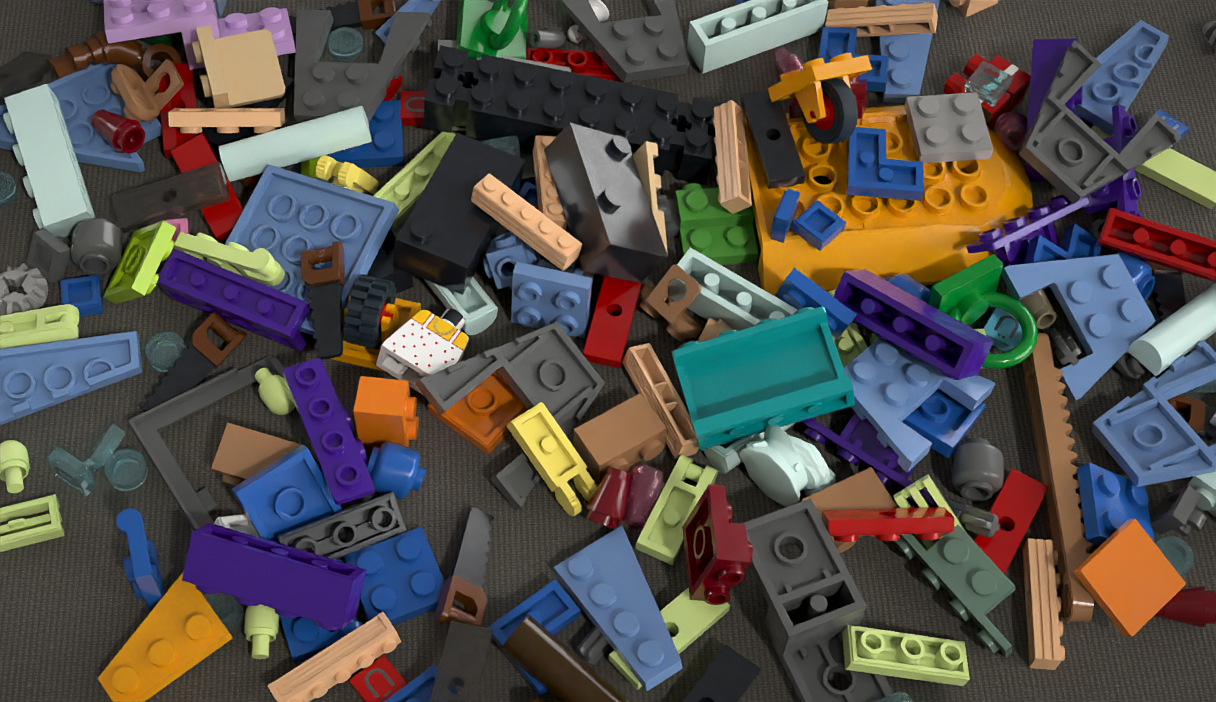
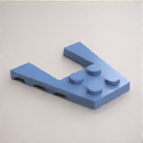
(1150, 435)

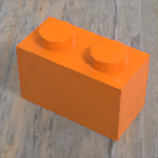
(385, 412)

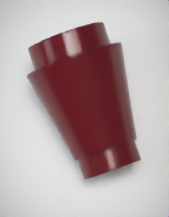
(119, 131)
(610, 499)
(1191, 606)

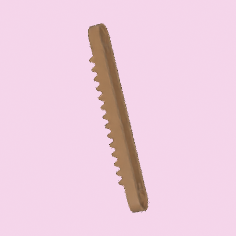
(1059, 473)

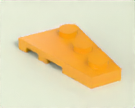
(165, 645)

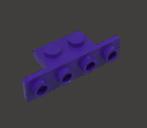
(1125, 189)
(1013, 240)
(329, 431)
(860, 443)

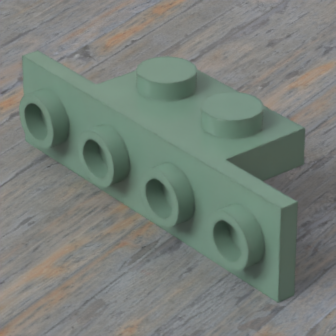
(967, 577)

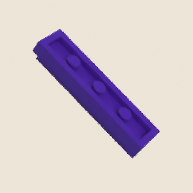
(234, 299)

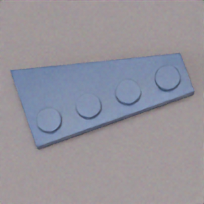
(906, 58)
(1121, 75)
(61, 370)
(620, 604)

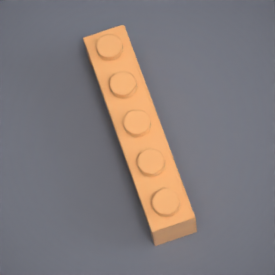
(885, 19)
(732, 157)
(547, 195)
(526, 222)
(660, 393)
(1042, 604)
(337, 662)

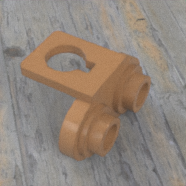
(140, 96)
(657, 302)

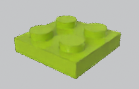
(138, 266)

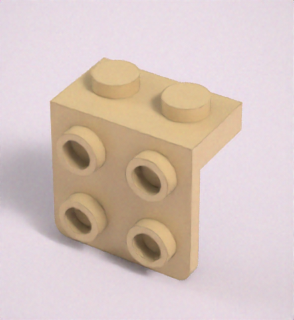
(238, 67)

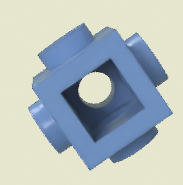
(506, 249)

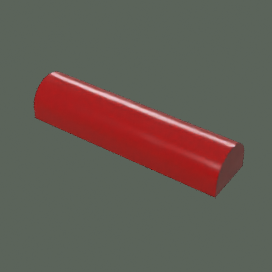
(1159, 244)

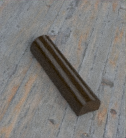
(557, 666)

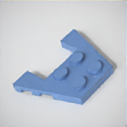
(1099, 305)
(894, 384)

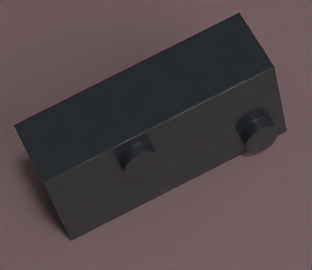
(605, 203)
(446, 229)

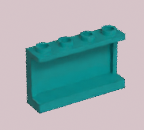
(762, 377)

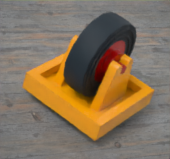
(824, 95)

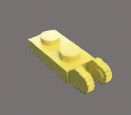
(346, 175)
(553, 456)

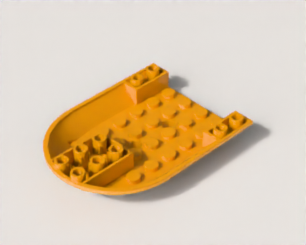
(881, 233)

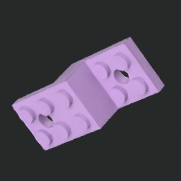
(150, 18)

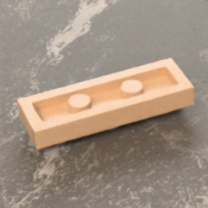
(226, 119)

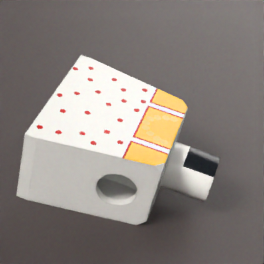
(424, 346)

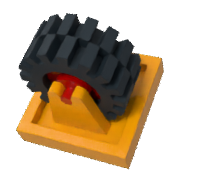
(371, 319)

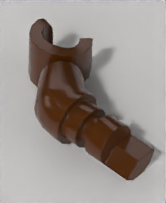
(99, 51)

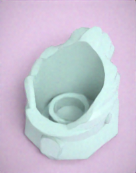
(785, 466)

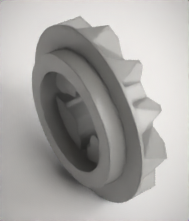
(34, 287)

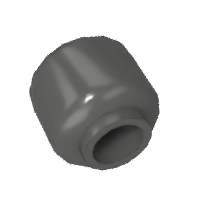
(96, 246)
(977, 469)

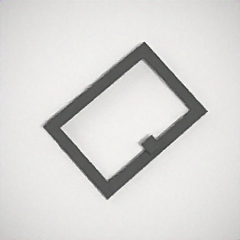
(146, 426)

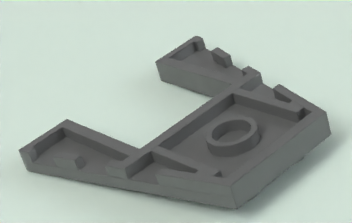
(636, 46)
(339, 86)
(1070, 151)
(539, 369)

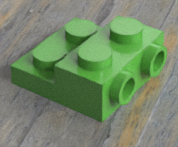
(712, 228)

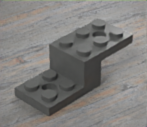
(809, 604)

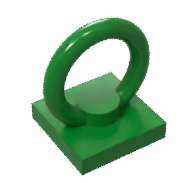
(492, 28)
(974, 293)

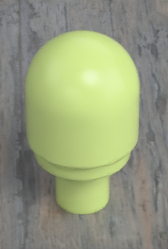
(274, 392)
(13, 465)
(260, 628)

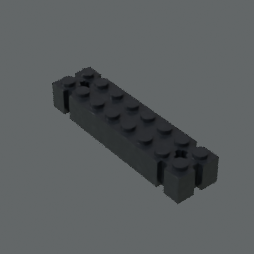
(528, 100)

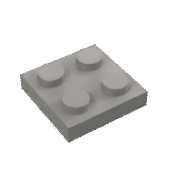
(948, 127)

